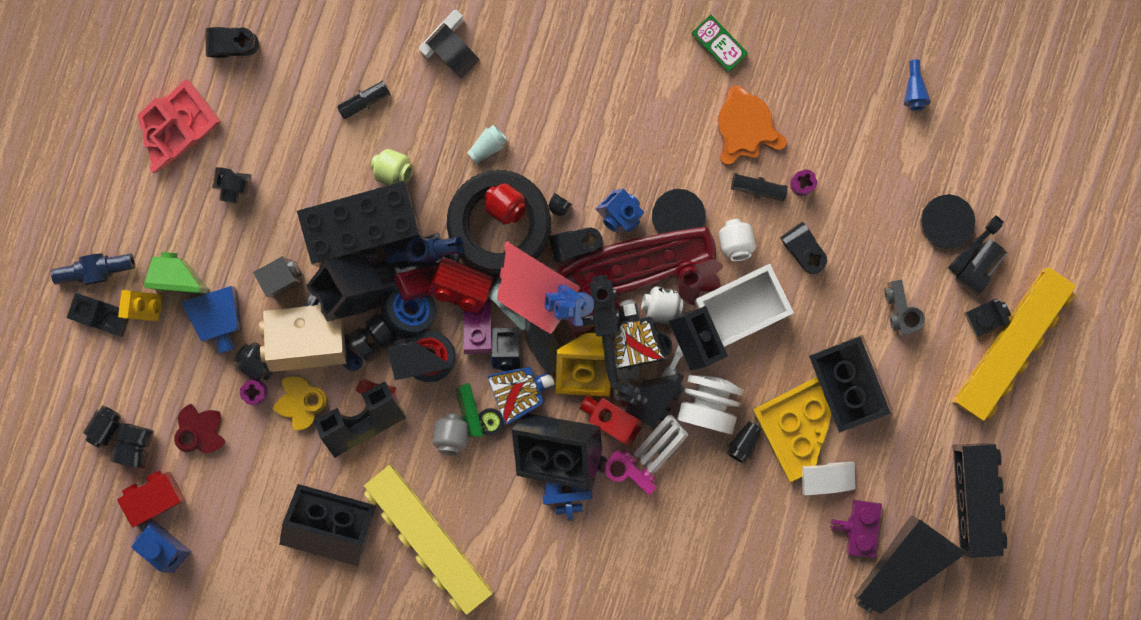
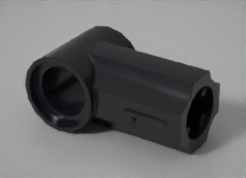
(977, 273)

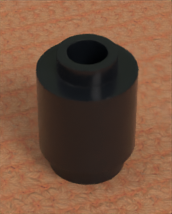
(102, 426)

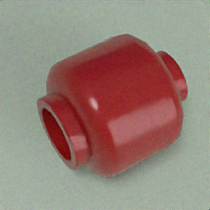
(505, 203)

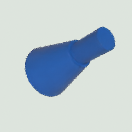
(916, 92)

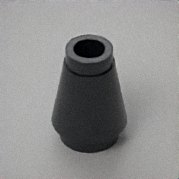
(744, 443)

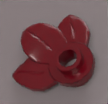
(701, 278)
(201, 427)

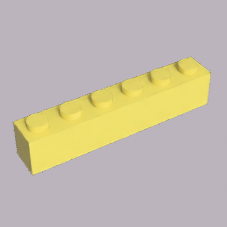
(428, 539)

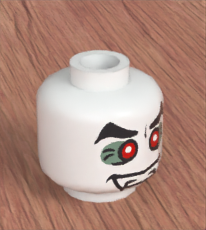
(662, 305)

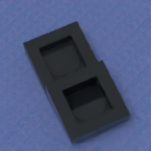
(452, 50)
(97, 314)

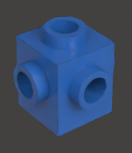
(620, 211)

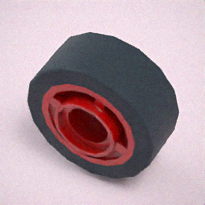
(442, 347)

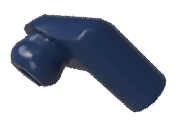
(353, 361)

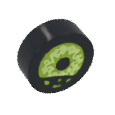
(491, 421)

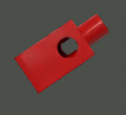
(621, 425)

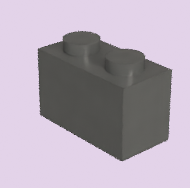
(278, 277)

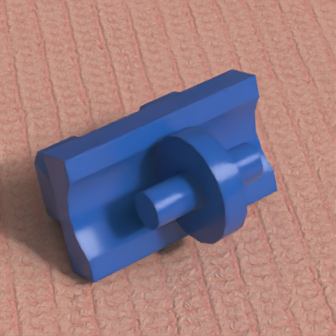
(569, 304)
(554, 495)

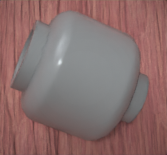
(451, 434)

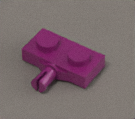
(861, 528)

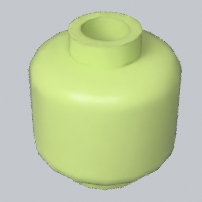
(391, 167)

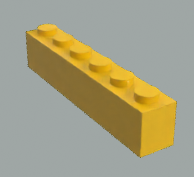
(1014, 344)

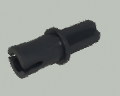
(363, 100)

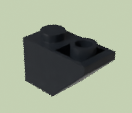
(659, 394)

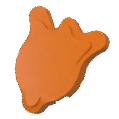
(745, 125)

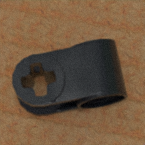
(225, 42)
(570, 244)
(801, 244)

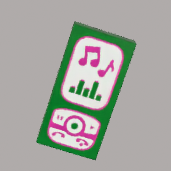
(719, 43)

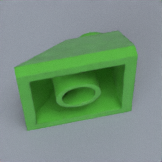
(173, 275)

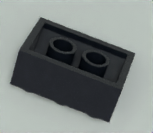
(851, 383)
(557, 450)
(327, 525)

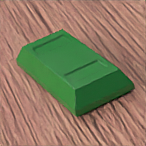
(469, 410)

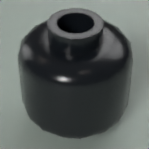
(249, 363)

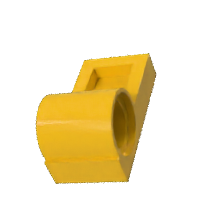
(140, 305)

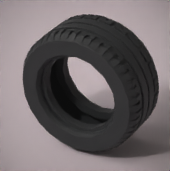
(471, 193)

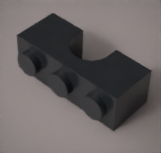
(344, 432)

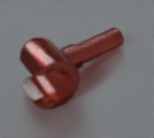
(365, 385)

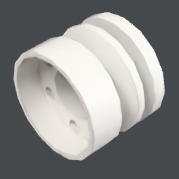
(710, 404)

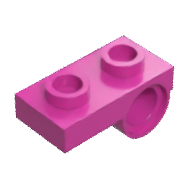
(643, 478)

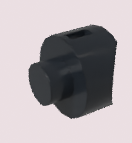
(231, 184)

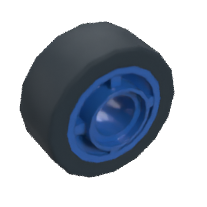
(399, 321)

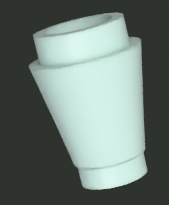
(487, 144)

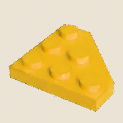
(796, 426)

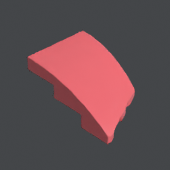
(175, 124)
(525, 285)

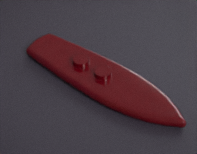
(642, 260)

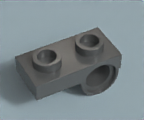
(896, 297)

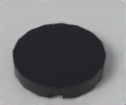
(678, 211)
(947, 221)

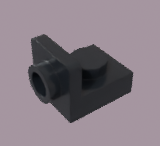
(988, 317)
(505, 348)

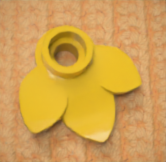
(296, 402)

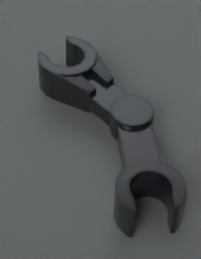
(962, 260)

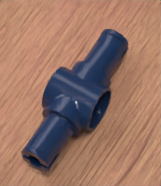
(434, 250)
(93, 269)

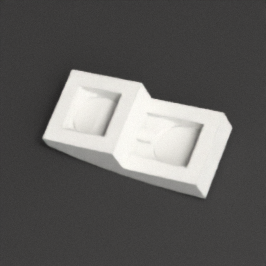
(828, 478)

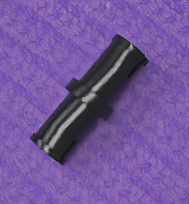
(759, 187)

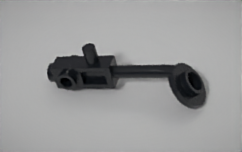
(605, 322)

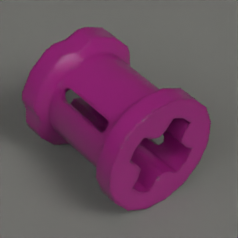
(795, 185)
(249, 398)

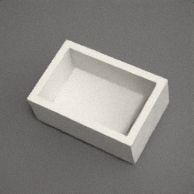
(746, 305)

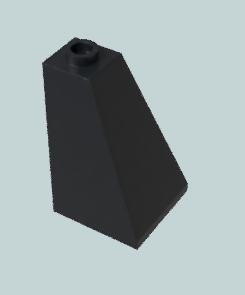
(907, 564)

